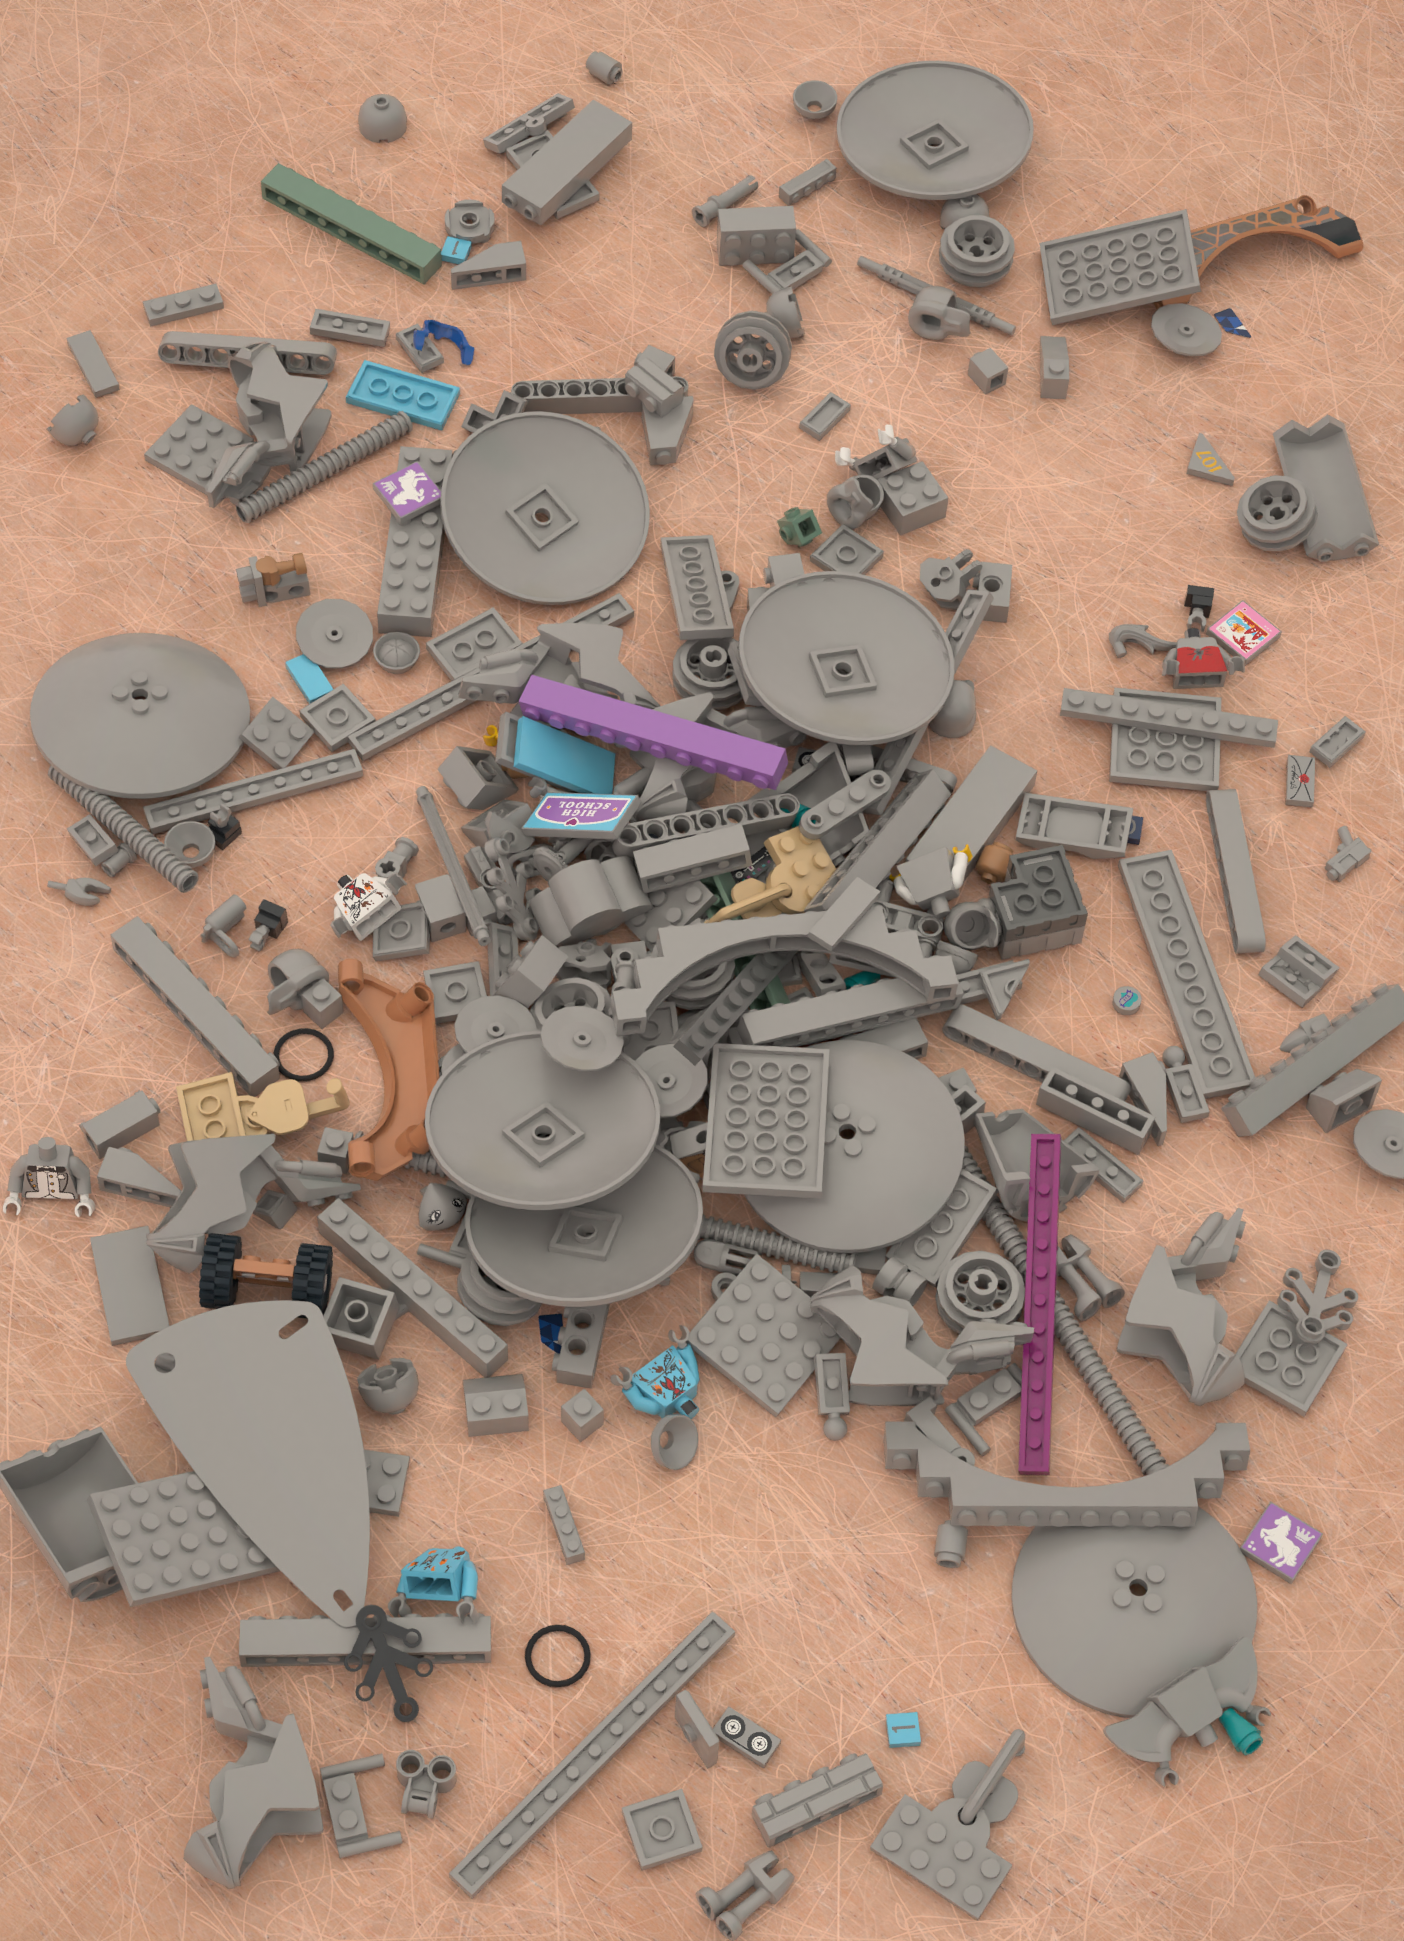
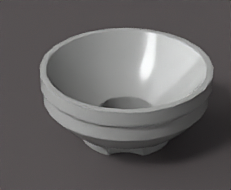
(815, 93)
(189, 835)
(681, 1441)

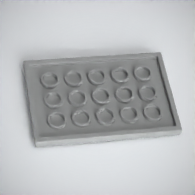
(1119, 267)
(766, 1121)
(173, 1539)

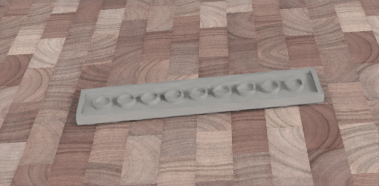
(1186, 973)

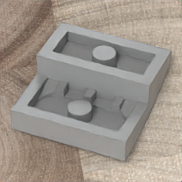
(1298, 971)

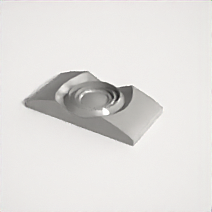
(1078, 825)

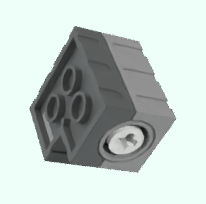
(1038, 903)

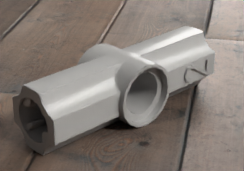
(479, 865)

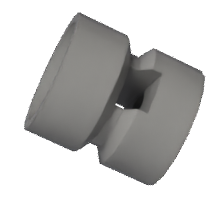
(897, 1282)

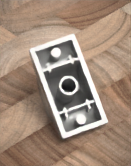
(589, 900)

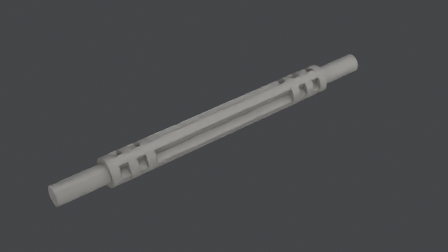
(915, 286)

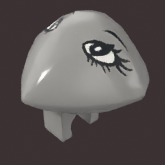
(440, 1207)

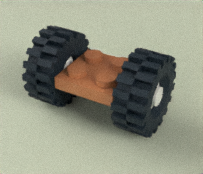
(224, 1269)

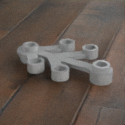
(524, 922)
(1311, 1327)

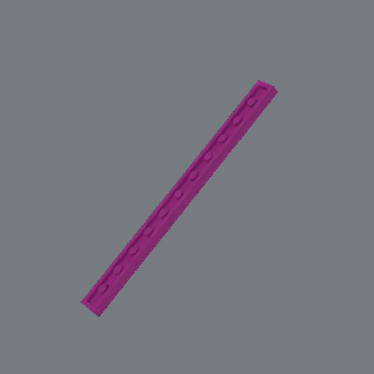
(1040, 1305)

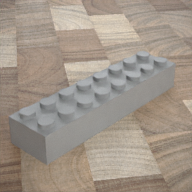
(414, 557)

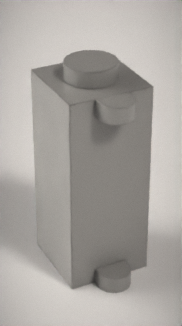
(121, 1123)

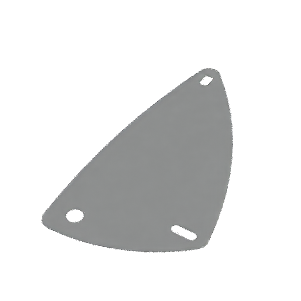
(270, 1437)

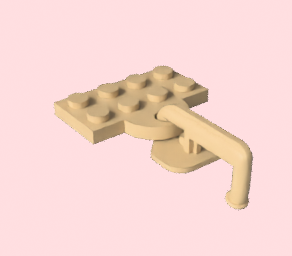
(790, 886)
(216, 1111)

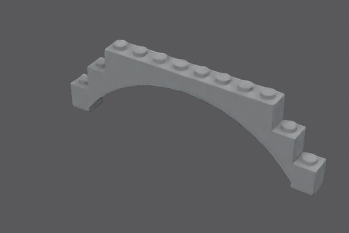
(701, 946)
(994, 1500)

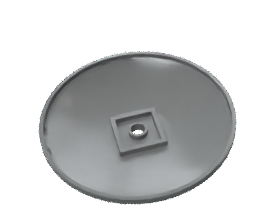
(963, 110)
(552, 468)
(854, 623)
(139, 748)
(507, 1092)
(894, 1168)
(635, 1240)
(1118, 1646)

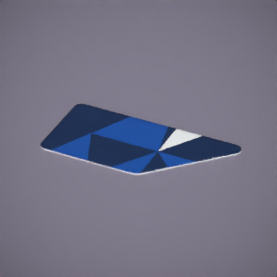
(1231, 323)
(550, 1329)

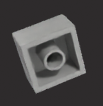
(912, 498)
(531, 972)
(360, 1317)

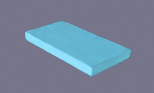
(394, 390)
(563, 758)

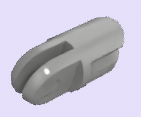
(716, 1256)

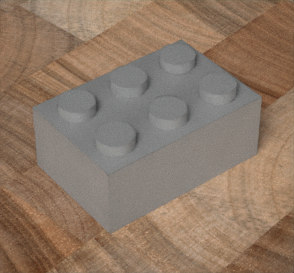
(756, 234)

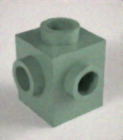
(799, 526)

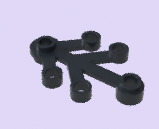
(386, 1657)

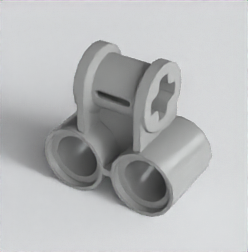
(422, 1786)

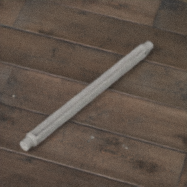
(480, 930)

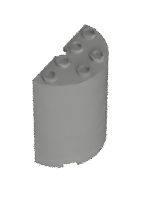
(51, 1501)

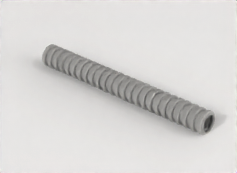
(324, 467)
(131, 833)

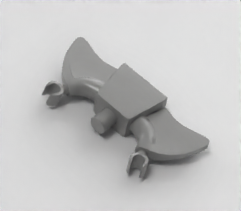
(1188, 1708)

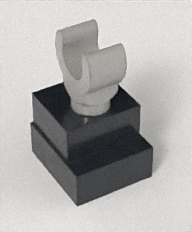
(1200, 604)
(224, 827)
(269, 921)

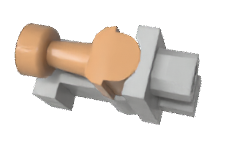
(273, 580)

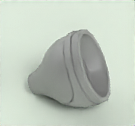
(962, 959)

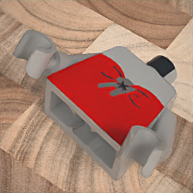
(1199, 662)

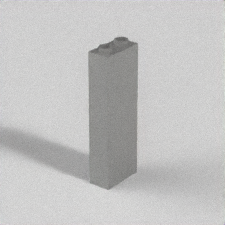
(566, 162)
(979, 807)

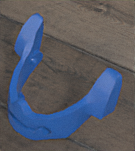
(443, 330)

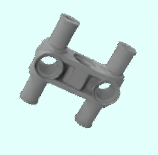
(908, 919)

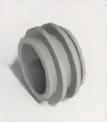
(984, 254)
(746, 370)
(1276, 501)
(710, 662)
(704, 988)
(569, 993)
(984, 1271)
(489, 1300)

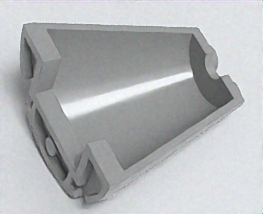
(813, 784)
(1008, 1149)

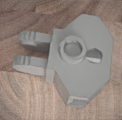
(946, 580)
(587, 962)

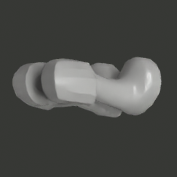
(1088, 1300)
(755, 1875)

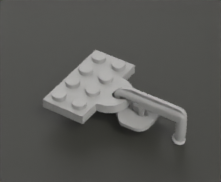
(949, 1851)

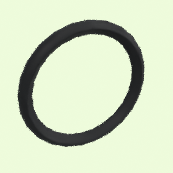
(284, 1038)
(587, 1655)

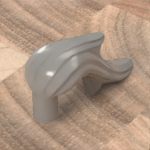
(1136, 634)

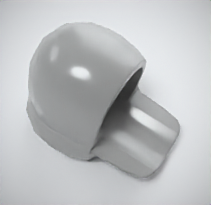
(936, 315)
(855, 500)
(958, 712)
(973, 925)
(291, 976)

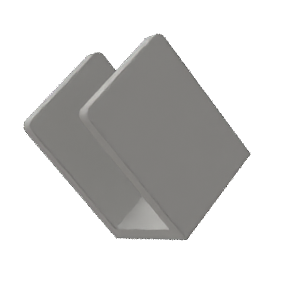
(442, 907)

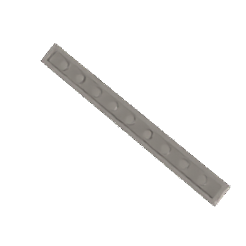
(960, 635)

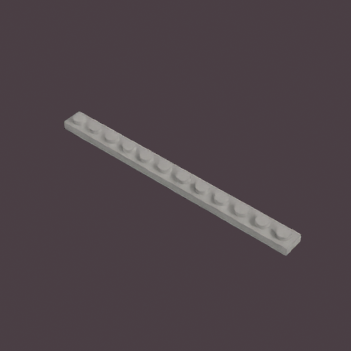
(445, 699)
(591, 1756)

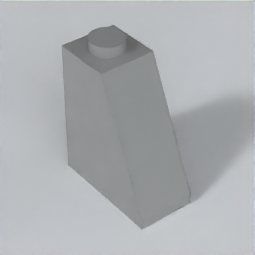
(667, 433)

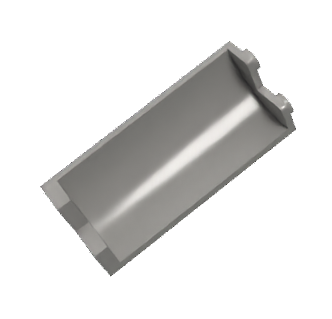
(1326, 464)

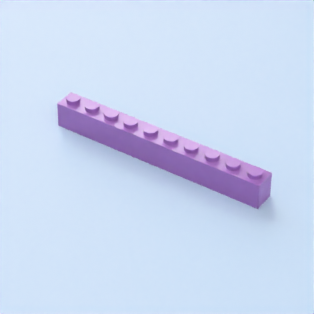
(654, 732)

